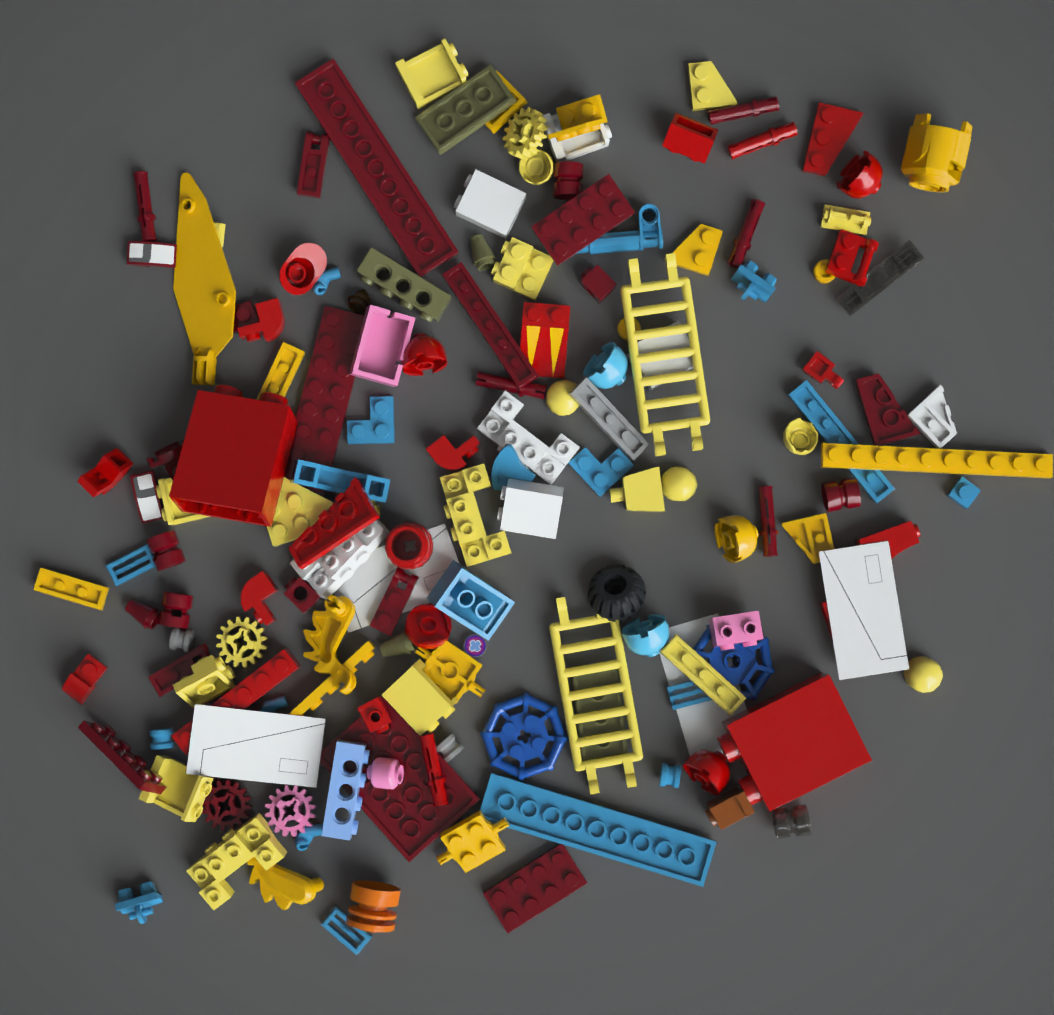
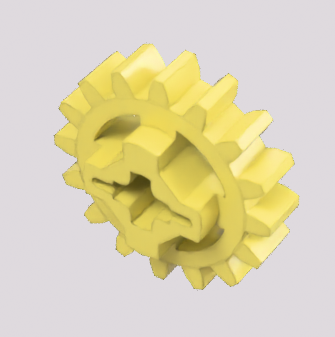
(525, 133)
(231, 639)

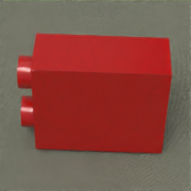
(234, 456)
(793, 742)

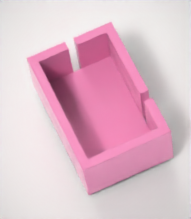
(381, 346)

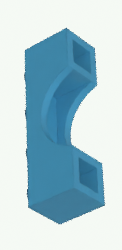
(337, 480)

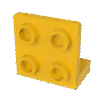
(580, 118)

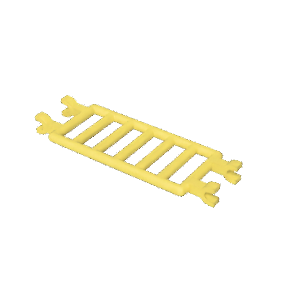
(636, 358)
(568, 696)

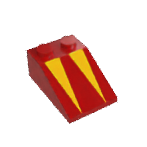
(545, 337)

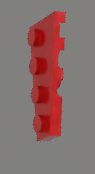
(341, 521)

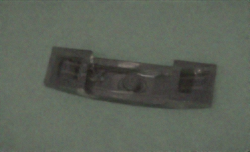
(880, 278)

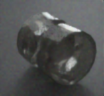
(791, 821)

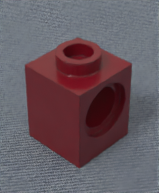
(597, 283)
(303, 605)

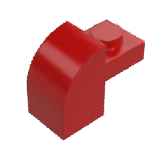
(270, 325)
(449, 458)
(106, 474)
(254, 594)

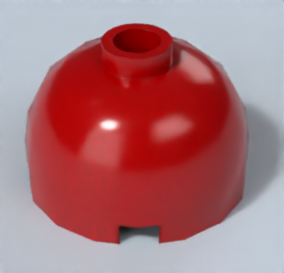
(861, 176)
(423, 354)
(709, 769)

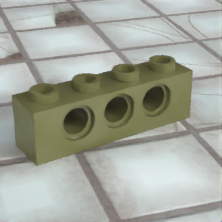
(376, 261)

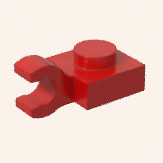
(821, 368)

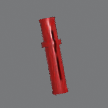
(770, 137)
(433, 769)

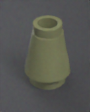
(482, 254)
(397, 646)

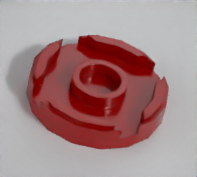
(427, 626)

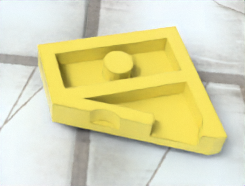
(708, 87)

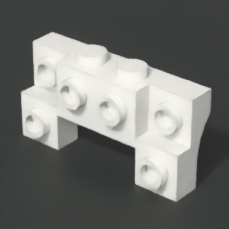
(532, 452)
(340, 563)

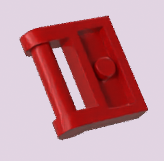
(844, 255)

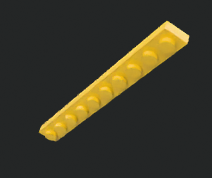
(936, 460)

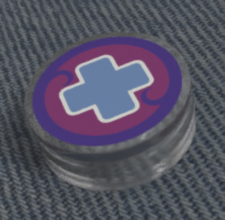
(475, 645)

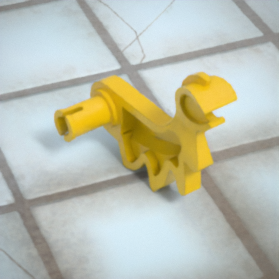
(329, 632)
(284, 884)

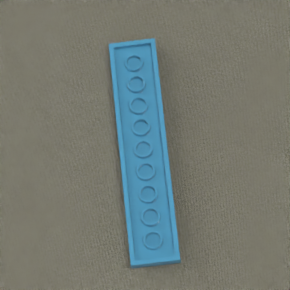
(598, 829)

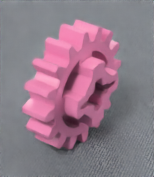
(296, 801)

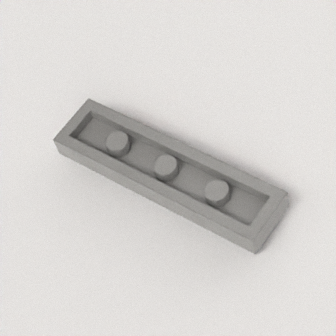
(608, 418)

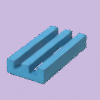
(149, 556)
(670, 689)
(331, 917)

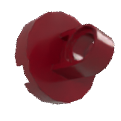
(166, 456)

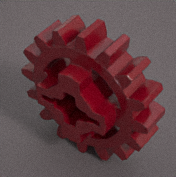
(234, 809)

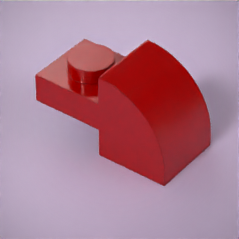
(84, 679)

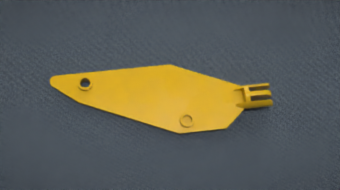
(202, 282)

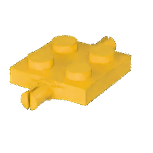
(451, 670)
(472, 841)

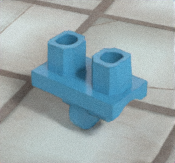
(752, 284)
(148, 898)

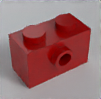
(690, 138)

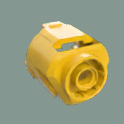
(935, 154)

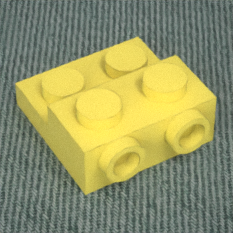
(522, 268)
(208, 682)

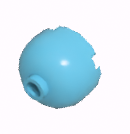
(608, 367)
(647, 636)

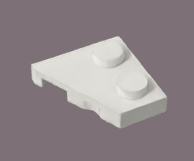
(934, 418)

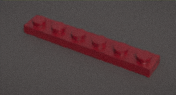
(490, 325)

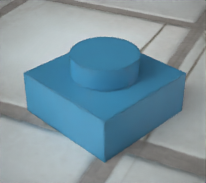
(963, 492)

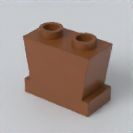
(729, 808)

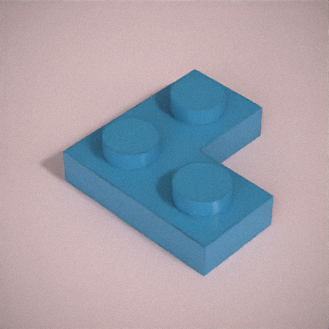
(379, 428)
(597, 475)

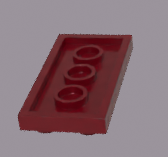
(583, 219)
(120, 755)
(534, 887)

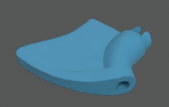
(509, 466)

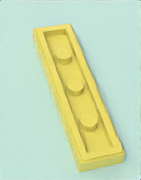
(703, 675)

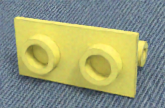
(845, 218)

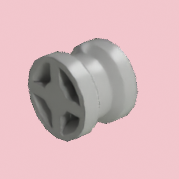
(181, 639)
(449, 747)

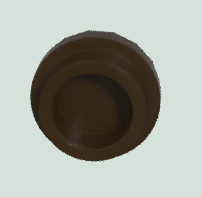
(359, 301)

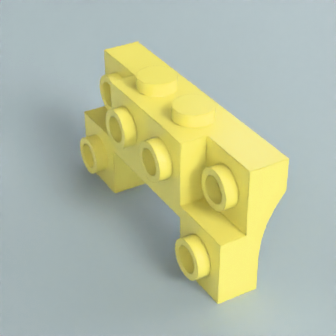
(466, 517)
(237, 848)

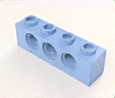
(333, 825)

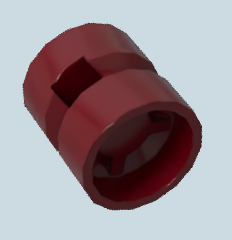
(568, 177)
(842, 494)
(166, 550)
(175, 601)

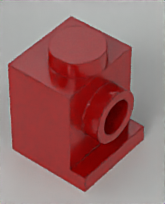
(375, 706)

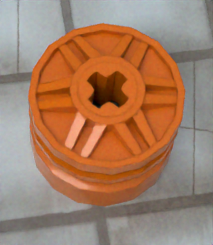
(372, 911)

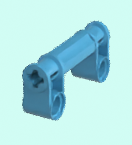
(630, 240)

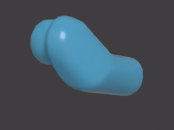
(322, 283)
(273, 704)
(303, 840)

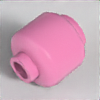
(385, 773)

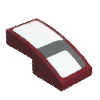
(151, 254)
(146, 496)

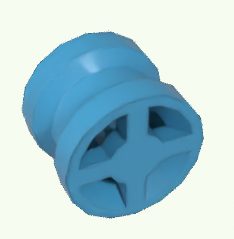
(161, 738)
(670, 775)

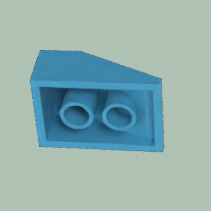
(470, 600)

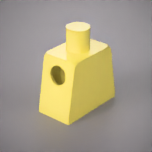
(640, 491)

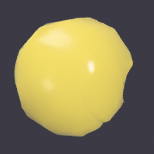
(536, 168)
(558, 398)
(800, 437)
(678, 483)
(923, 674)

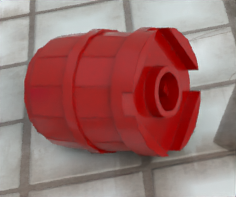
(396, 549)

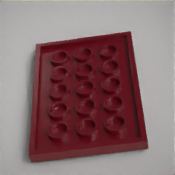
(406, 811)

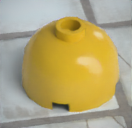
(736, 536)

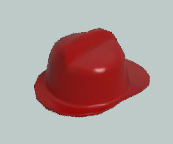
(302, 268)

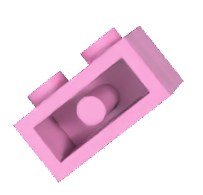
(736, 629)

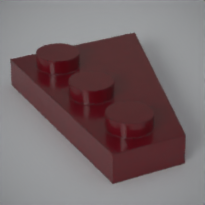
(882, 412)

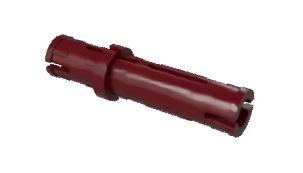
(738, 111)
(146, 217)
(743, 241)
(508, 385)
(769, 550)

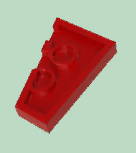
(828, 136)

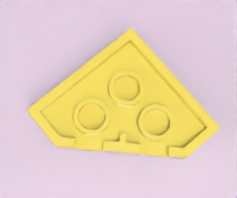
(295, 512)

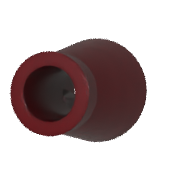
(143, 614)

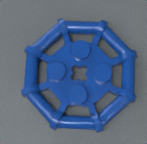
(746, 663)
(528, 723)

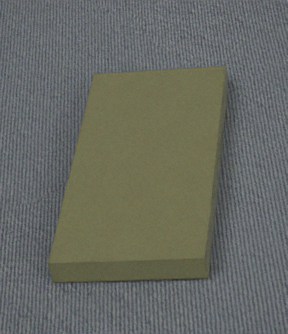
(465, 109)
(604, 725)

